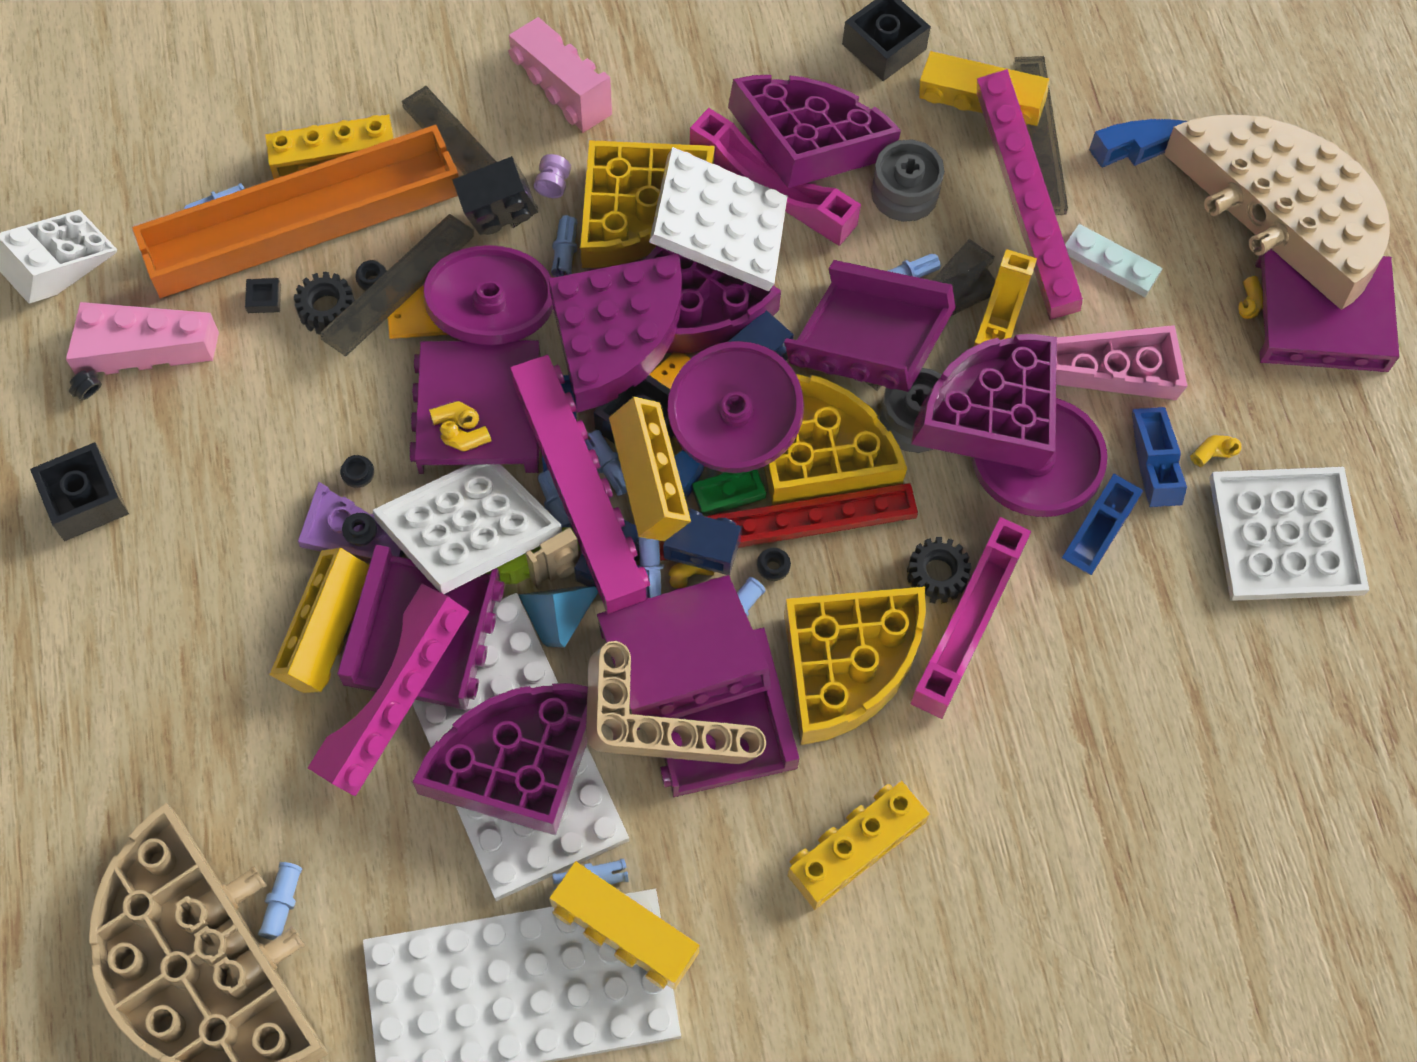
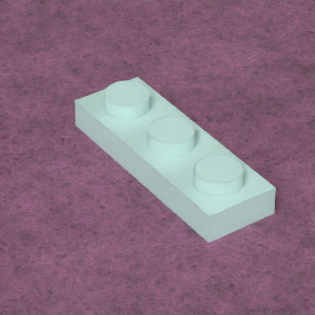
(1112, 260)

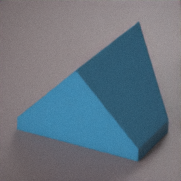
(558, 612)

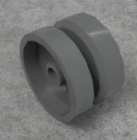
(907, 180)
(902, 407)

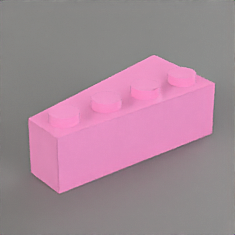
(562, 74)
(140, 337)
(1123, 362)

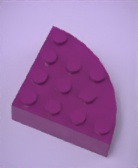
(809, 126)
(714, 305)
(616, 325)
(995, 403)
(512, 756)

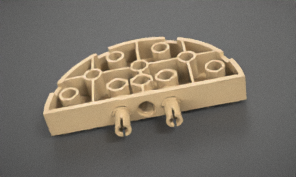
(1292, 194)
(182, 961)

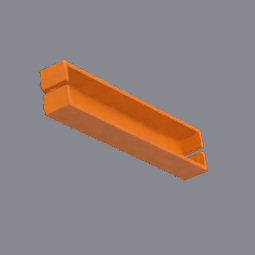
(296, 211)

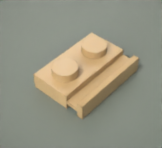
(554, 559)

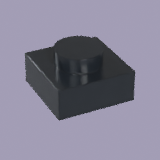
(263, 295)

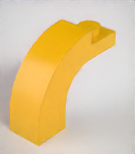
(1006, 297)

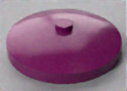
(488, 295)
(735, 407)
(1063, 482)

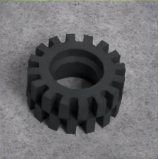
(317, 289)
(939, 551)

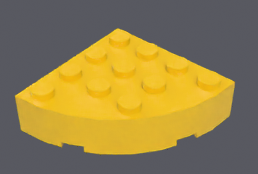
(623, 198)
(836, 449)
(850, 655)

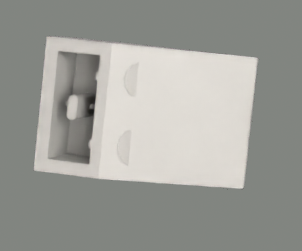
(51, 254)

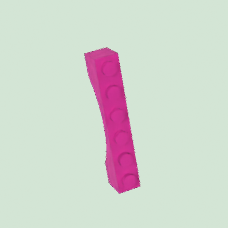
(816, 206)
(970, 618)
(354, 749)

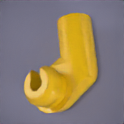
(1253, 303)
(458, 412)
(461, 440)
(1216, 447)
(680, 573)

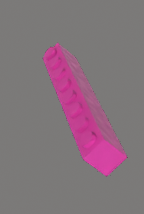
(1029, 194)
(579, 484)

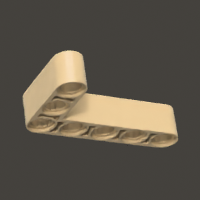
(657, 728)

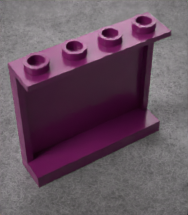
(873, 326)
(1312, 331)
(482, 381)
(379, 622)
(688, 650)
(761, 710)

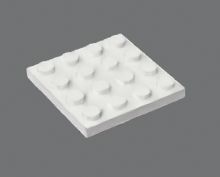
(719, 219)
(466, 524)
(1288, 533)

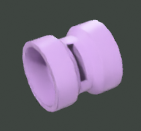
(552, 174)

